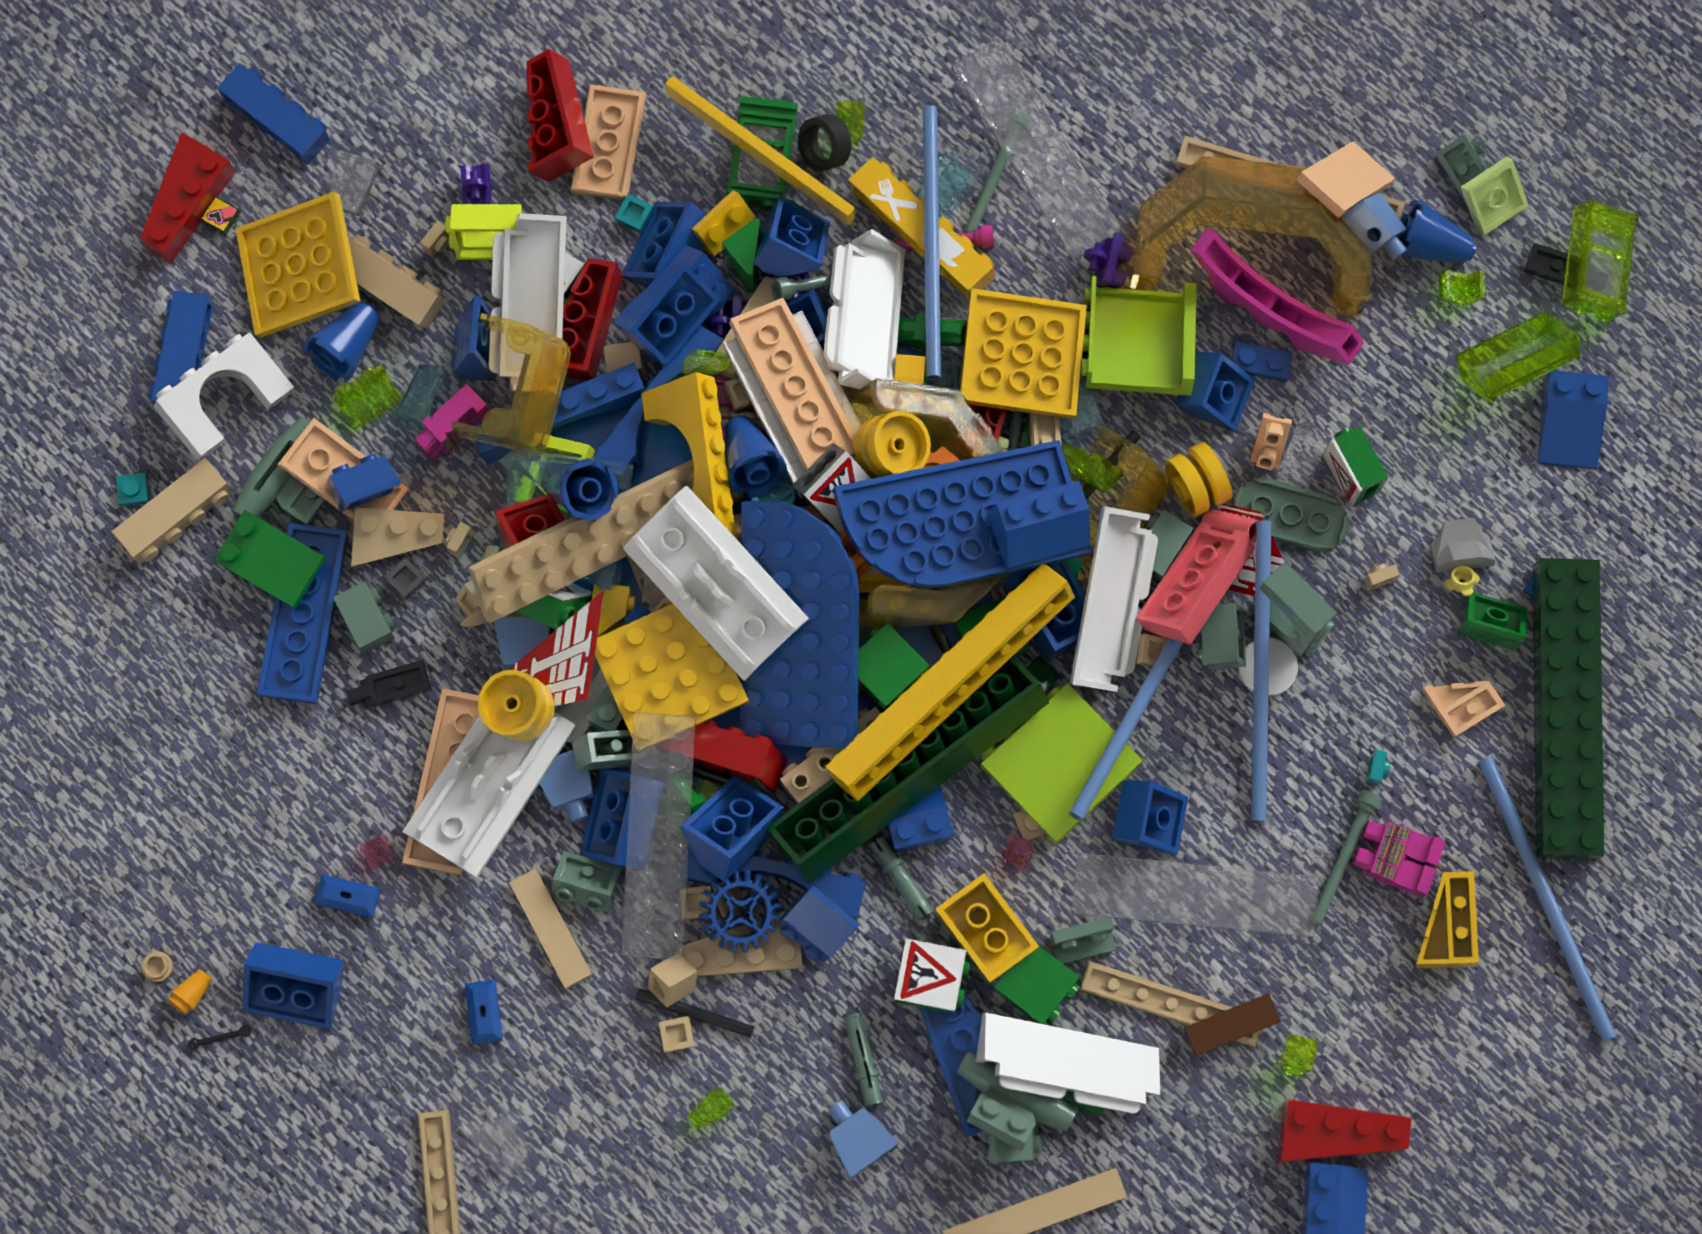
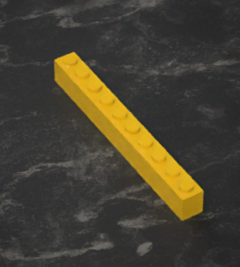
(950, 681)

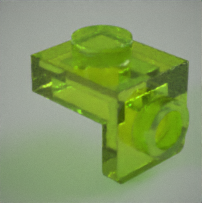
(853, 116)
(1461, 287)
(1298, 1055)

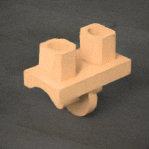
(1270, 441)

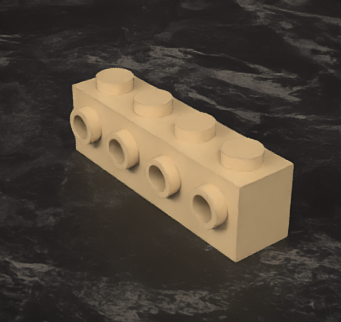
(394, 285)
(172, 511)
(811, 774)

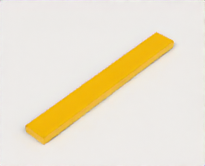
(760, 150)

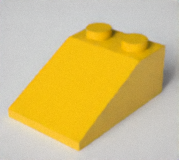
(986, 928)

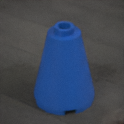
(1434, 237)
(342, 342)
(751, 458)
(585, 489)

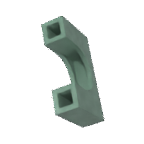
(1296, 611)

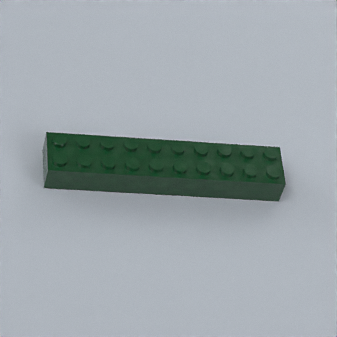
(1568, 709)
(834, 824)

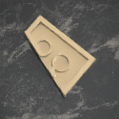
(393, 532)

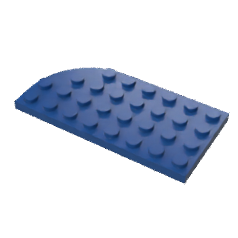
(934, 521)
(811, 681)

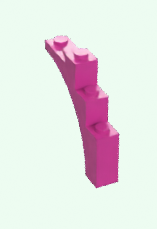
(1272, 307)

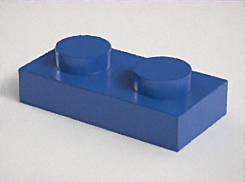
(1262, 361)

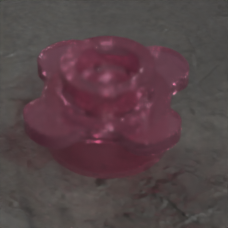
(369, 848)
(1024, 850)

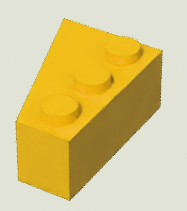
(1452, 927)

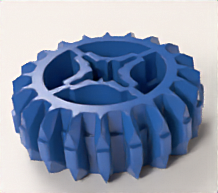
(750, 901)

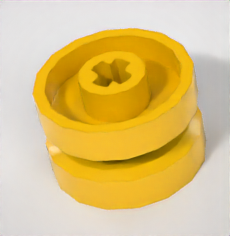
(891, 444)
(1198, 479)
(516, 705)

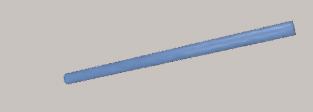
(931, 243)
(1261, 673)
(1125, 729)
(1547, 899)

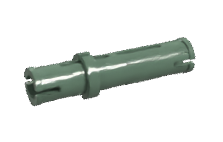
(900, 877)
(872, 1095)

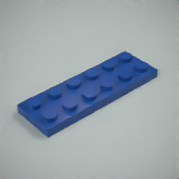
(301, 636)

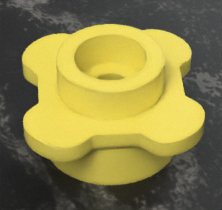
(1462, 573)

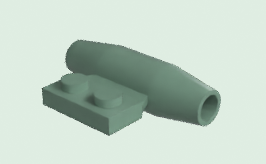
(272, 483)
(1009, 1112)

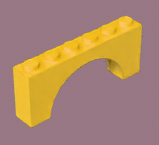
(694, 410)

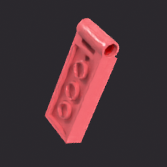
(1199, 576)

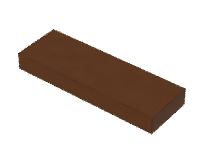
(1232, 1024)

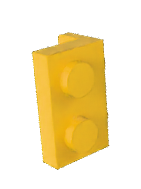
(722, 222)

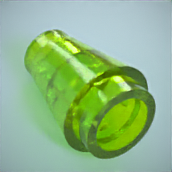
(711, 1108)

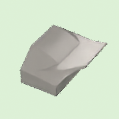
(1461, 544)

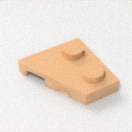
(1463, 704)

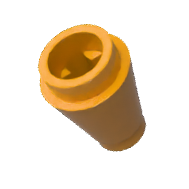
(189, 992)

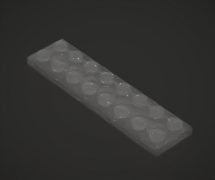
(1036, 148)
(655, 844)
(1195, 895)

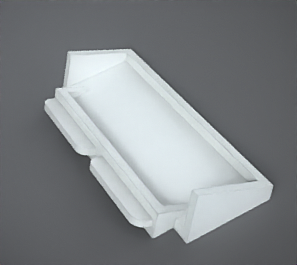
(528, 282)
(865, 309)
(1116, 582)
(1056, 1059)

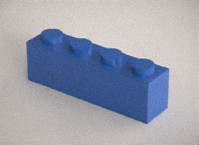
(273, 113)
(182, 339)

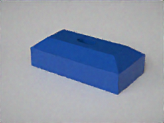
(363, 898)
(487, 1028)

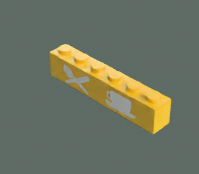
(904, 214)

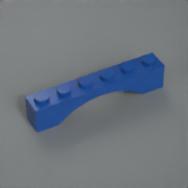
(599, 395)
(630, 435)
(843, 890)

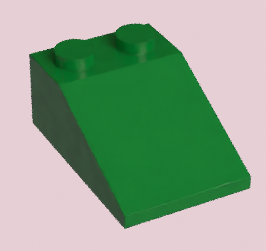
(269, 559)

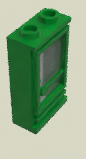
(776, 126)

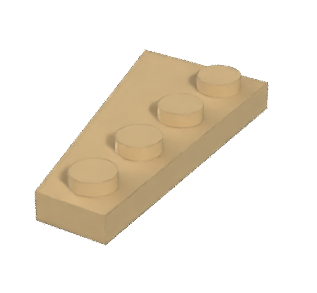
(770, 956)

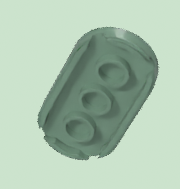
(1296, 513)

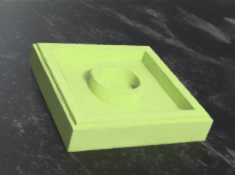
(1494, 196)

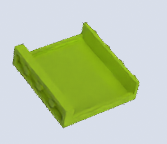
(1140, 340)
(1052, 759)

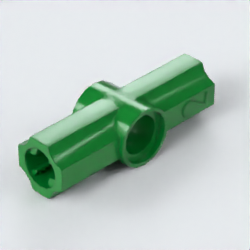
(913, 332)

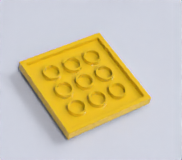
(297, 265)
(1023, 353)
(667, 669)

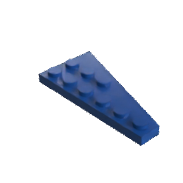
(951, 1039)

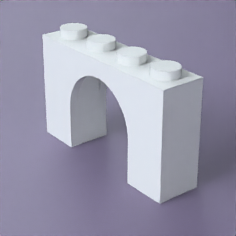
(241, 360)

